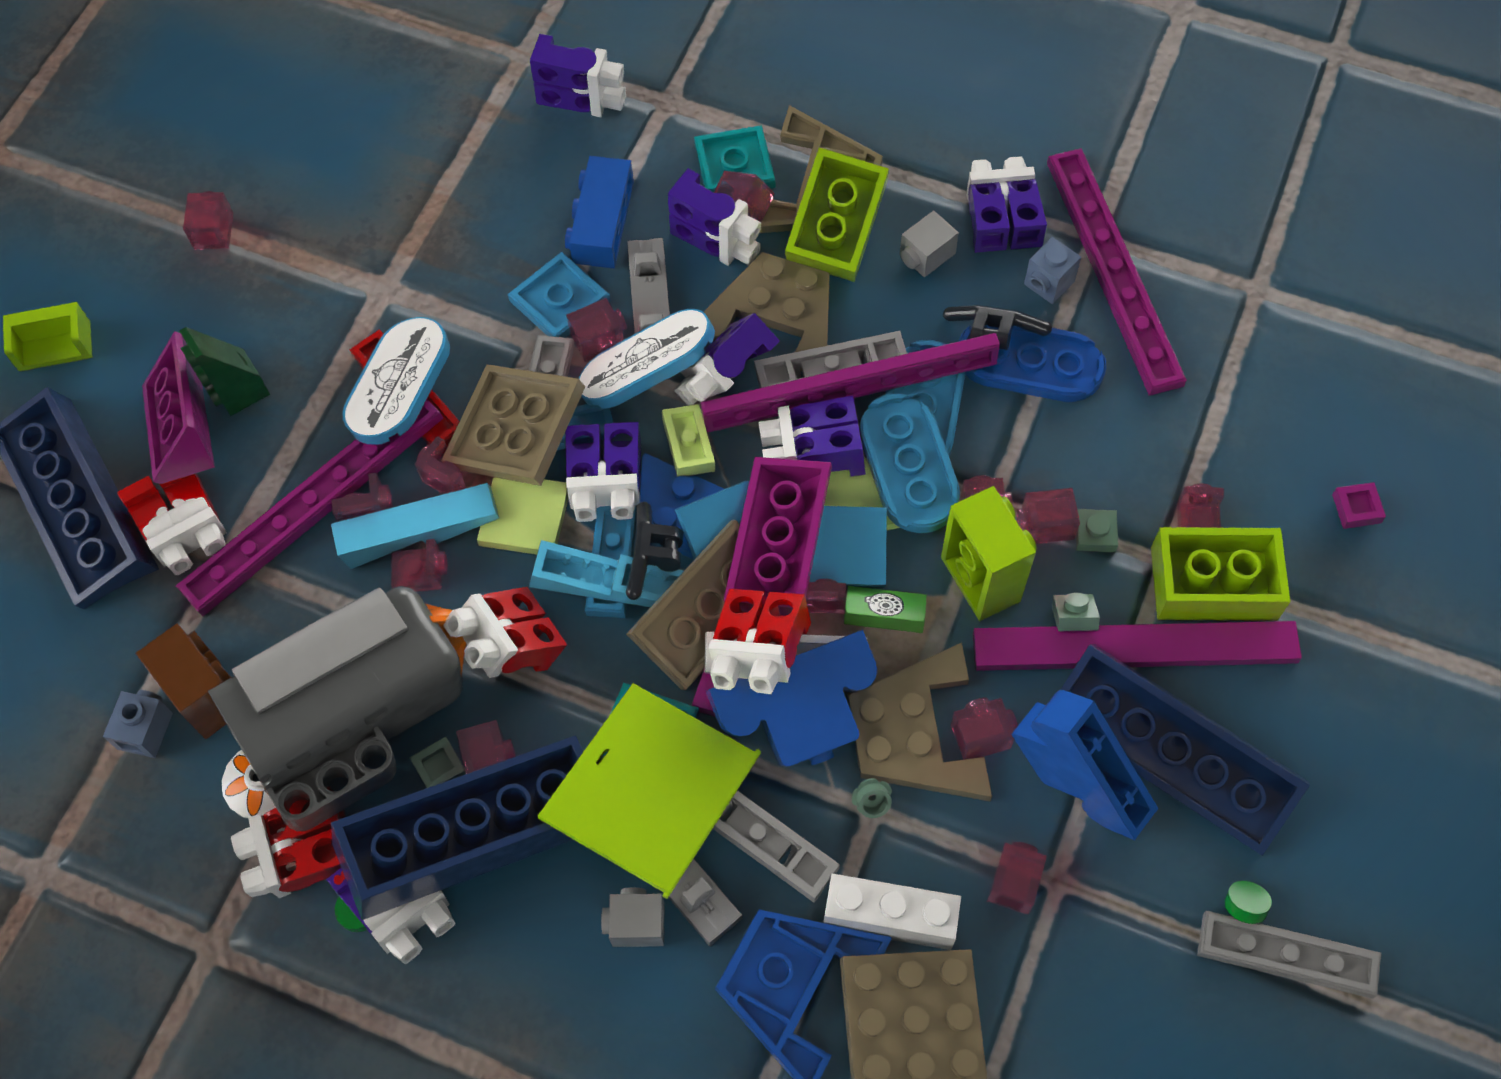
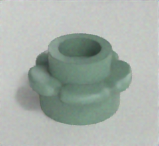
(876, 805)

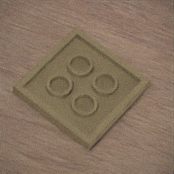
(514, 424)
(913, 1016)

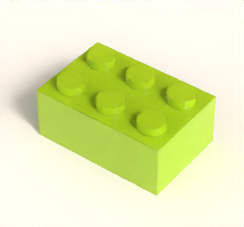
(837, 214)
(987, 552)
(1219, 574)

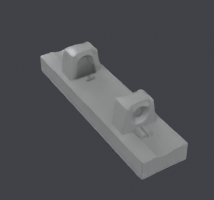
(648, 292)
(828, 358)
(768, 841)
(704, 904)

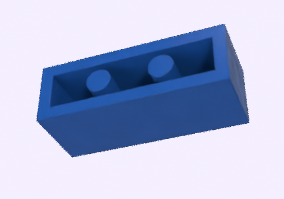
(600, 212)

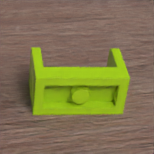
(47, 336)

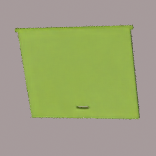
(652, 791)

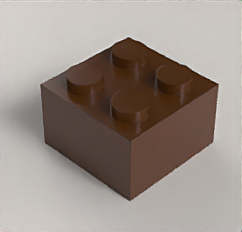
(185, 673)

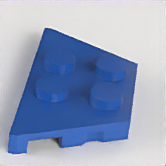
(668, 492)

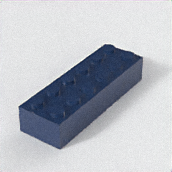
(452, 830)

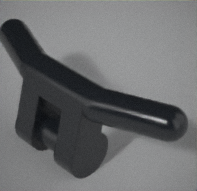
(996, 317)
(665, 557)

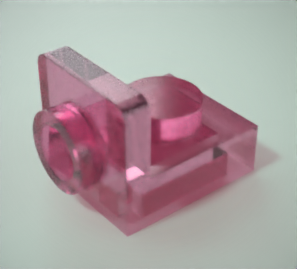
(437, 474)
(360, 504)
(1200, 506)
(419, 568)
(826, 596)

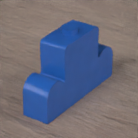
(809, 711)
(1081, 756)

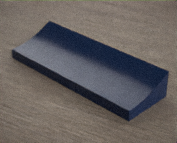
(72, 499)
(1189, 752)

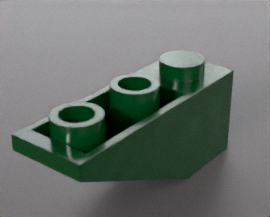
(223, 371)

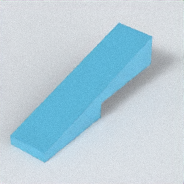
(391, 529)
(595, 576)

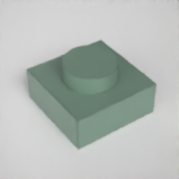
(1097, 530)
(1075, 612)
(438, 763)

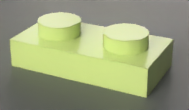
(688, 440)

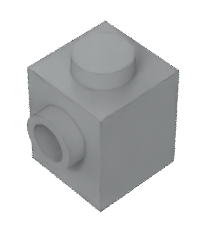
(928, 244)
(634, 918)

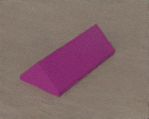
(176, 416)
(779, 527)

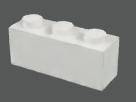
(893, 911)

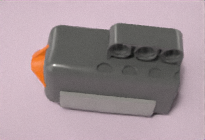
(336, 697)

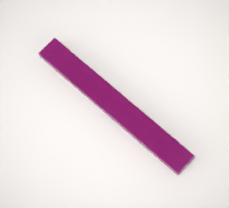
(1116, 273)
(850, 381)
(296, 515)
(1139, 645)

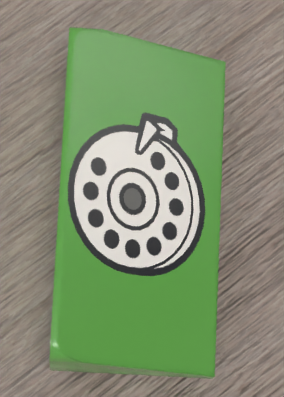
(885, 609)

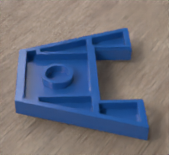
(777, 975)

